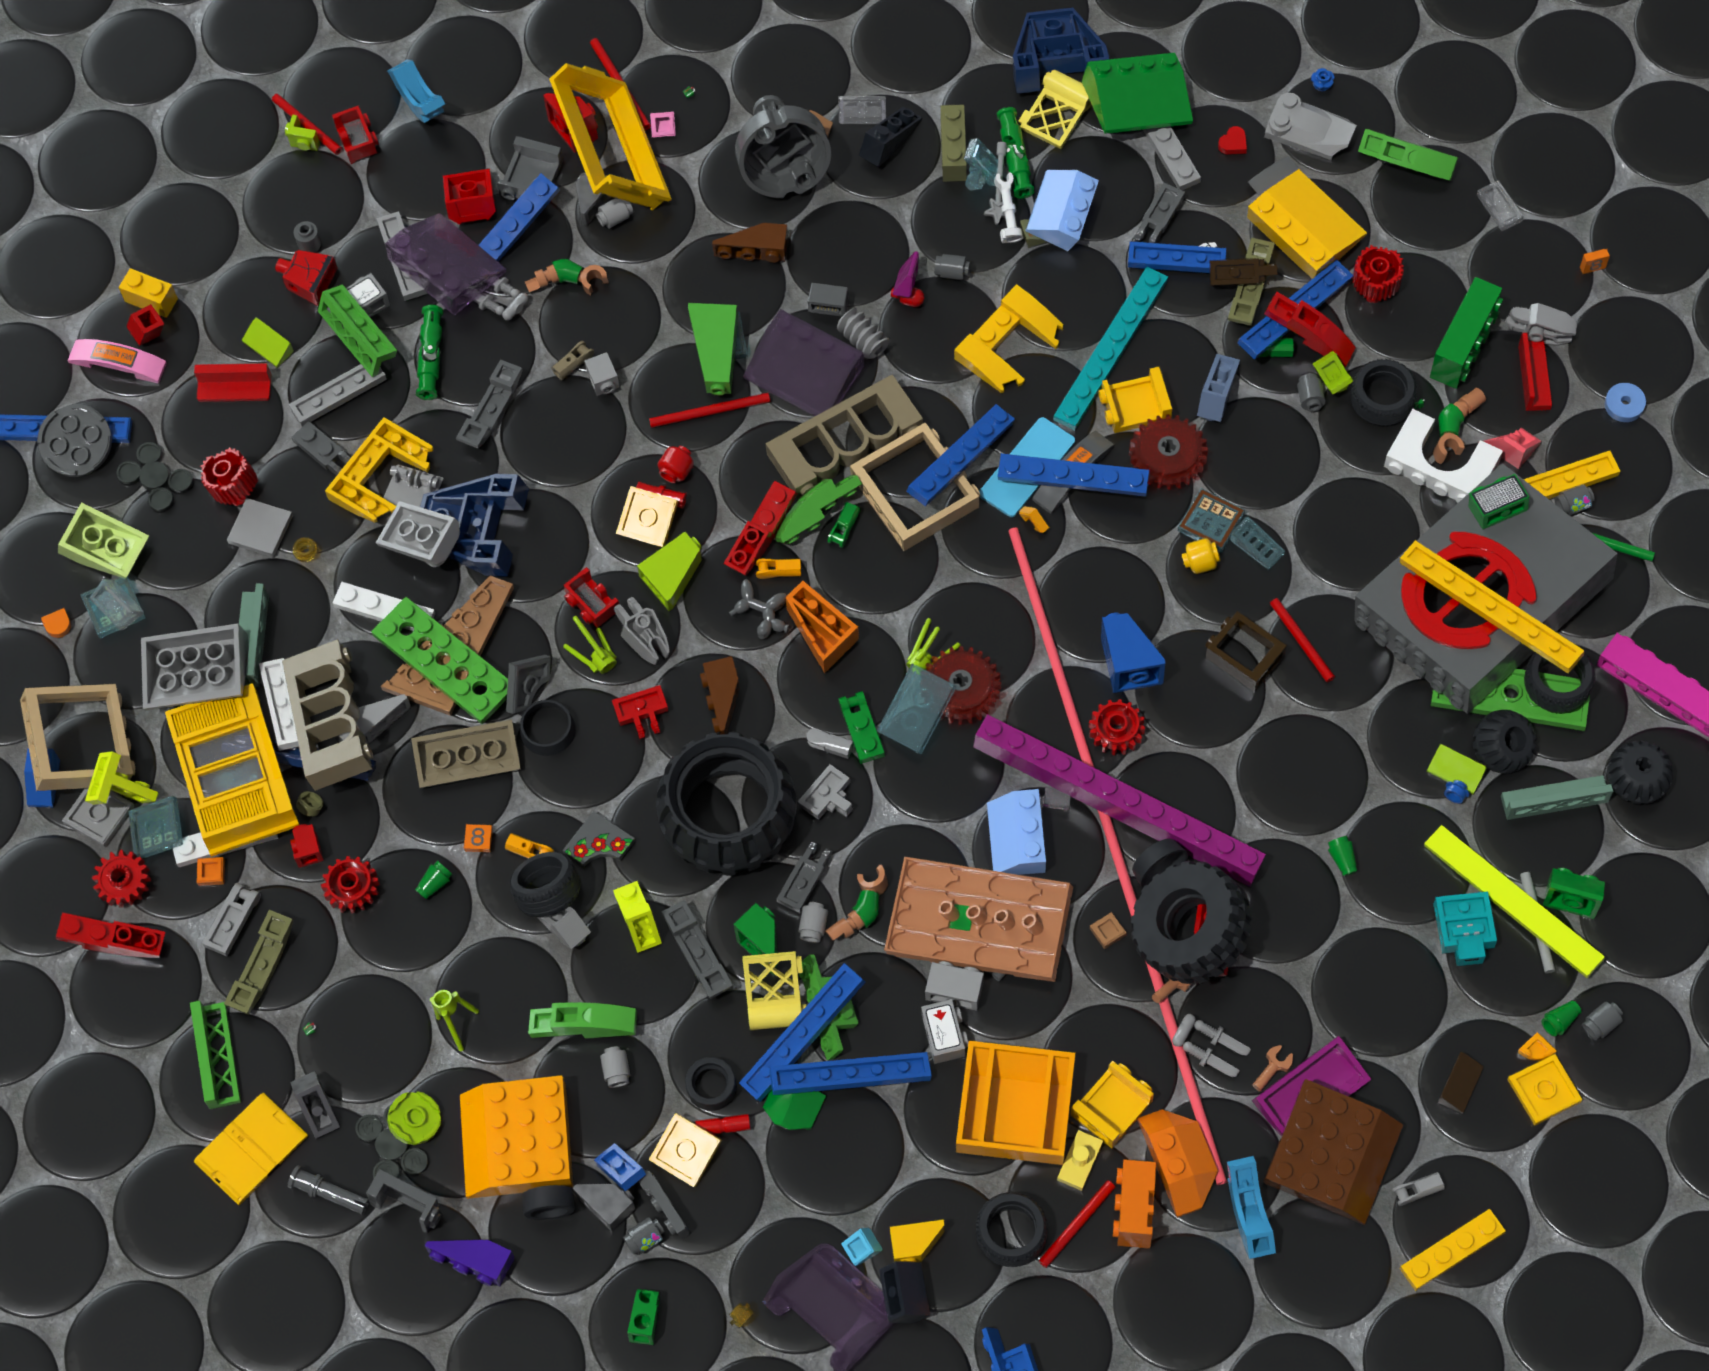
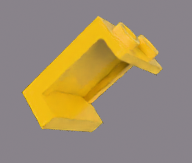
(1135, 401)
(1113, 1104)

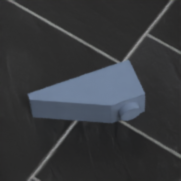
(1218, 388)

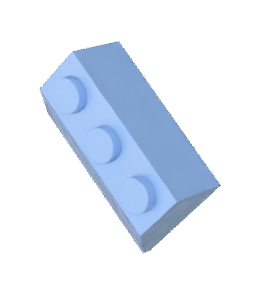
(1062, 207)
(1017, 833)

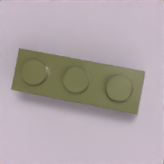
(953, 143)

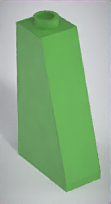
(715, 340)

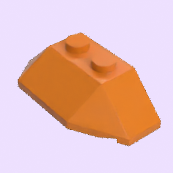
(1180, 1159)

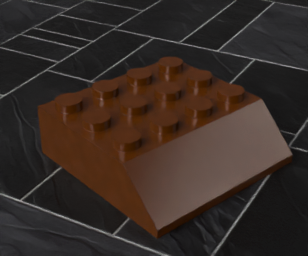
(1333, 1151)

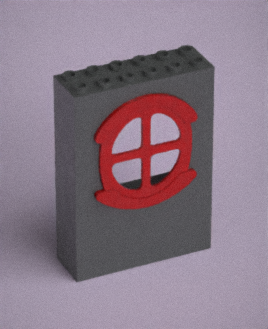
(1550, 574)

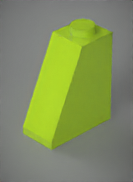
(671, 569)

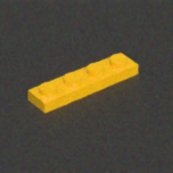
(1586, 472)
(1452, 1249)

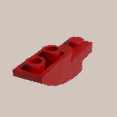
(1312, 325)
(761, 530)
(110, 937)

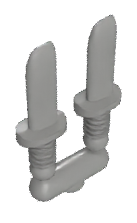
(514, 308)
(1217, 1035)

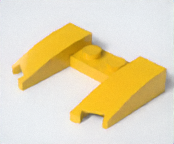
(1016, 308)
(385, 439)

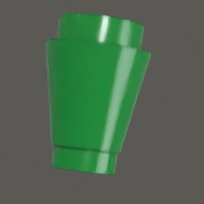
(1343, 855)
(433, 879)
(1559, 1019)

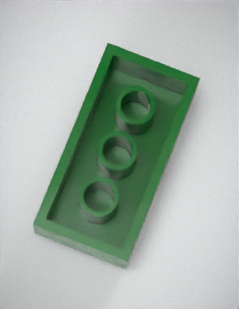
(1467, 333)

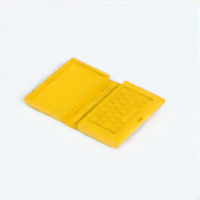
(250, 1148)

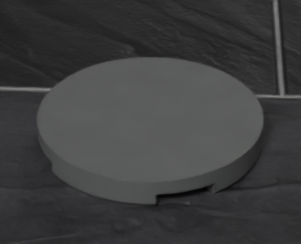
(74, 440)

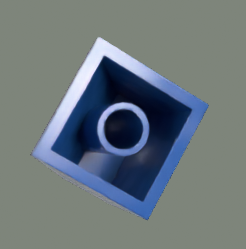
(1130, 654)

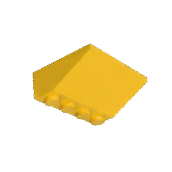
(1305, 223)

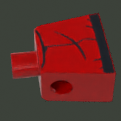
(307, 274)

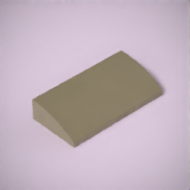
(466, 753)

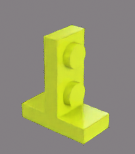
(106, 779)
(637, 916)

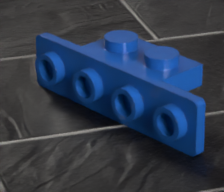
(1017, 1359)

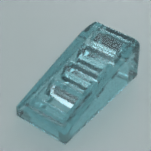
(1262, 537)

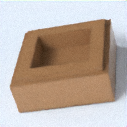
(1108, 930)

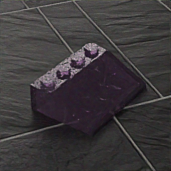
(443, 261)
(803, 364)

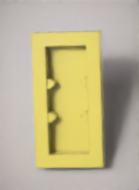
(1080, 1160)

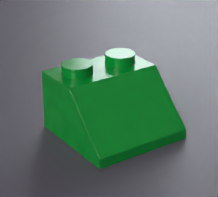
(1574, 893)
(757, 931)

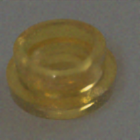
(305, 543)
(740, 1314)

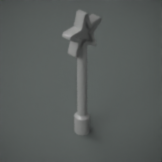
(995, 210)

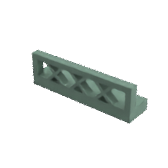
(253, 621)
(1556, 797)

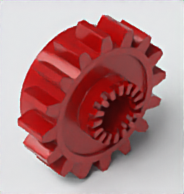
(1112, 738)
(112, 870)
(343, 873)

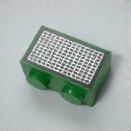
(1498, 501)

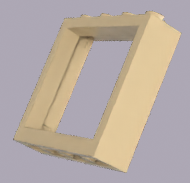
(931, 525)
(77, 779)

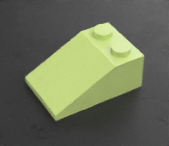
(101, 542)

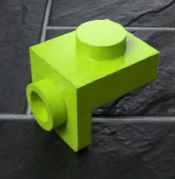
(301, 137)
(1332, 373)

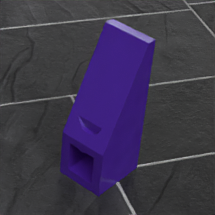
(480, 1257)

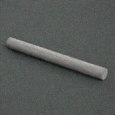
(1544, 950)

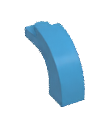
(415, 91)
(1249, 1208)

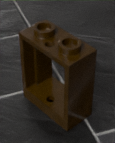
(1250, 679)

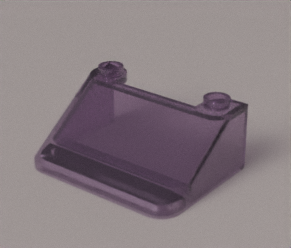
(833, 1301)

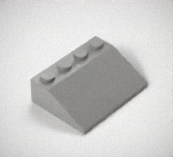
(193, 666)

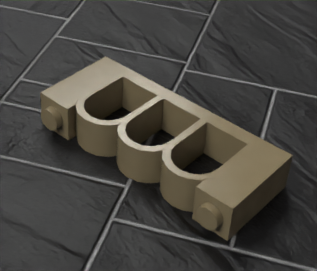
(802, 476)
(341, 759)

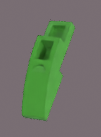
(1408, 154)
(807, 510)
(588, 1019)

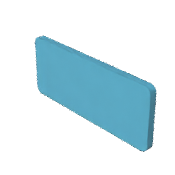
(1041, 441)

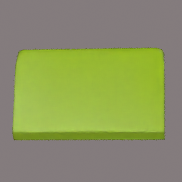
(267, 343)
(1454, 766)

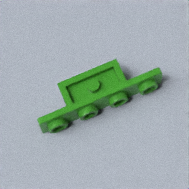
(844, 1019)

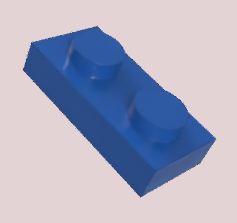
(620, 1167)

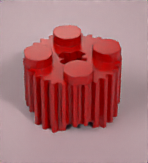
(1378, 273)
(228, 477)

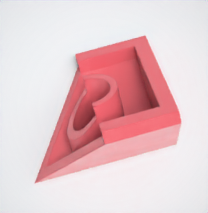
(1515, 446)

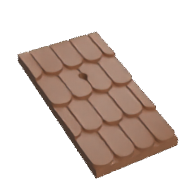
(1013, 919)

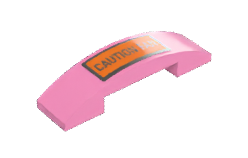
(117, 357)

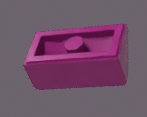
(907, 276)

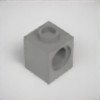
(602, 374)

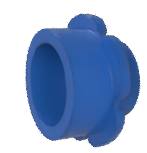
(1322, 84)
(1456, 791)

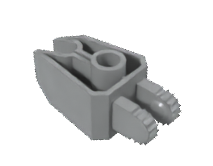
(1542, 324)
(643, 631)

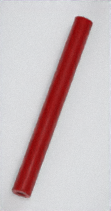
(306, 123)
(1302, 640)
(1076, 1224)

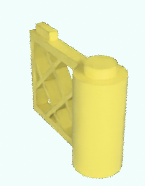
(1061, 90)
(778, 1010)

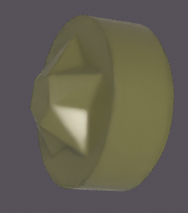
(309, 803)

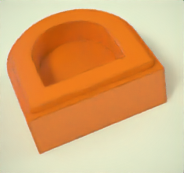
(57, 623)

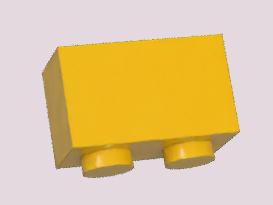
(146, 290)

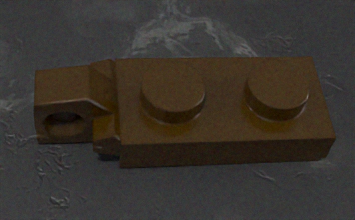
(1239, 271)

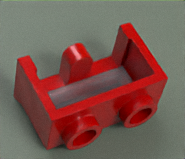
(354, 133)
(589, 598)

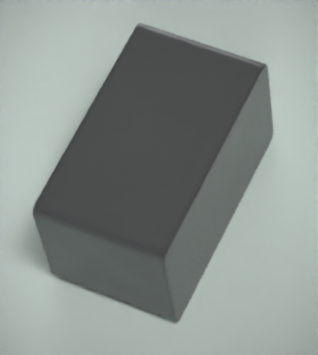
(828, 299)

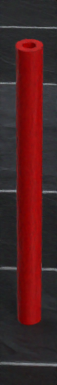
(613, 73)
(709, 410)

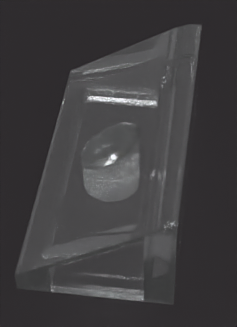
(861, 109)
(116, 604)

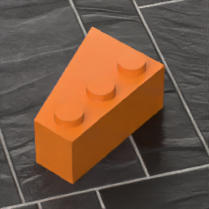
(821, 625)
(1135, 1203)

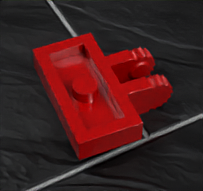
(640, 706)

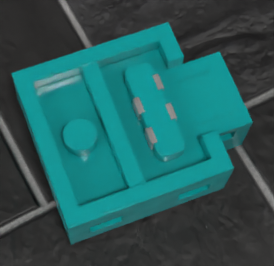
(1465, 926)

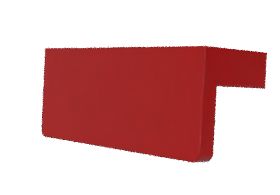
(1534, 374)
(233, 382)

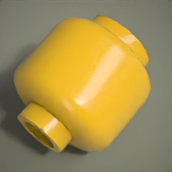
(1201, 556)

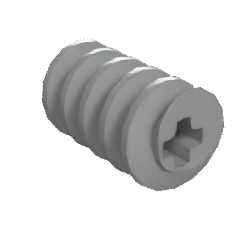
(861, 335)

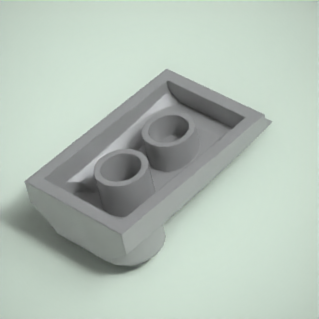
(1308, 127)
(420, 534)

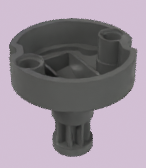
(781, 147)

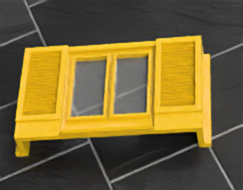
(231, 771)

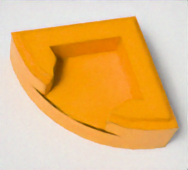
(1034, 516)
(1537, 1048)

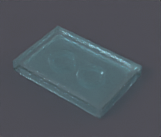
(916, 708)

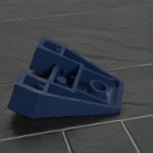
(1054, 42)
(478, 510)

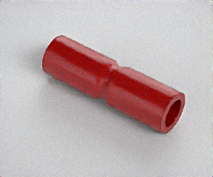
(726, 1124)

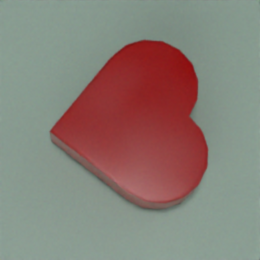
(1233, 142)

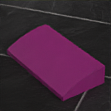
(1329, 1066)

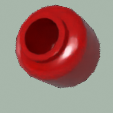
(675, 464)

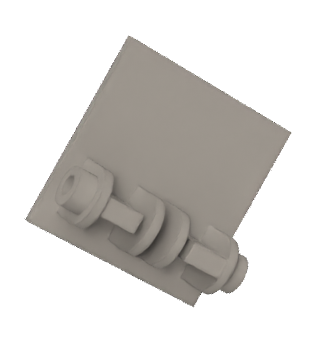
(410, 485)

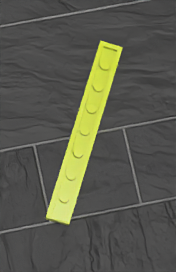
(1514, 901)

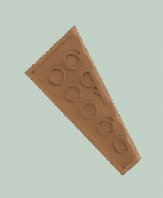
(473, 627)

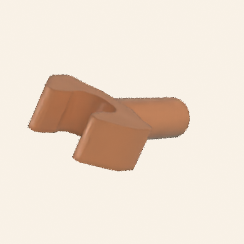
(1167, 988)
(1273, 1067)

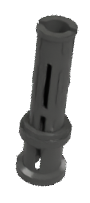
(317, 1186)

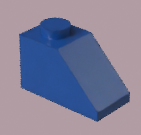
(40, 798)

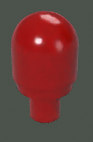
(915, 300)

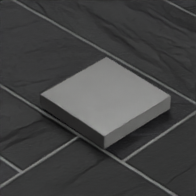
(259, 527)
(100, 820)

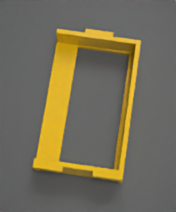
(650, 186)

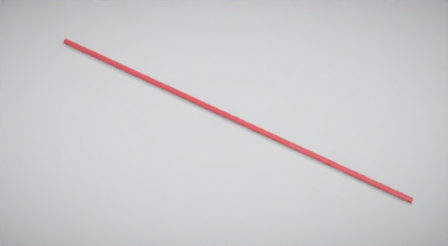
(1112, 841)

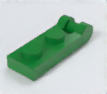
(861, 728)

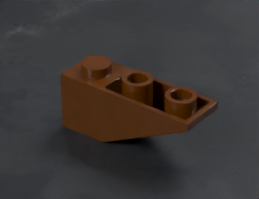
(758, 242)
(724, 688)

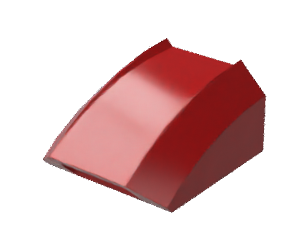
(469, 196)

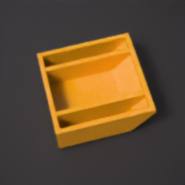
(1015, 1102)
(515, 1136)

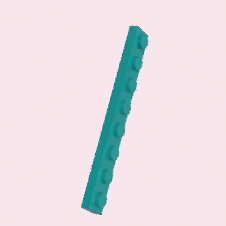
(1110, 348)

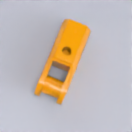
(784, 568)
(524, 846)

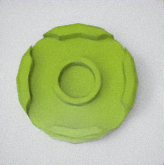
(414, 1118)

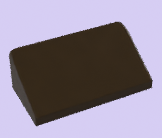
(1461, 1083)

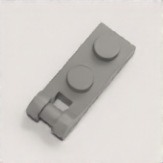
(231, 919)

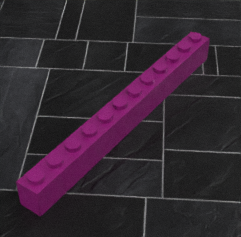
(1117, 799)

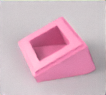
(663, 124)

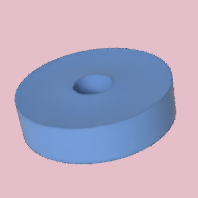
(1629, 393)

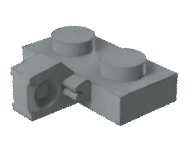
(827, 794)

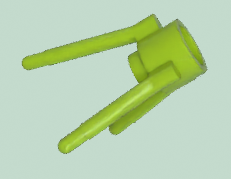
(920, 656)
(602, 659)
(445, 1004)

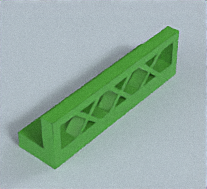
(357, 327)
(205, 1056)

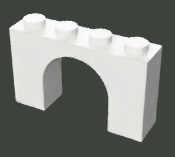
(1408, 460)

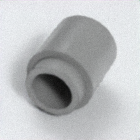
(614, 212)
(813, 922)
(615, 1067)

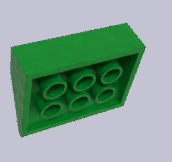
(1138, 92)

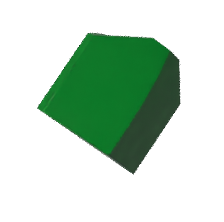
(794, 1109)

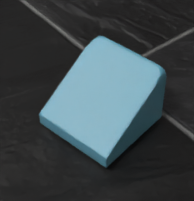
(861, 1246)

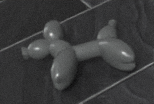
(773, 604)

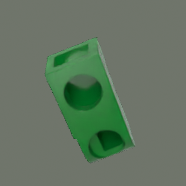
(644, 1317)

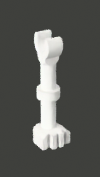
(1011, 233)

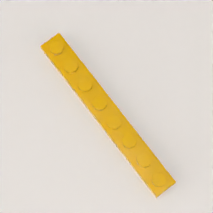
(1492, 607)

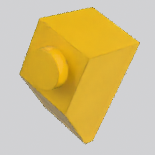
(915, 1240)

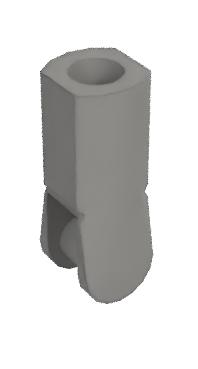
(829, 743)
(1422, 1187)

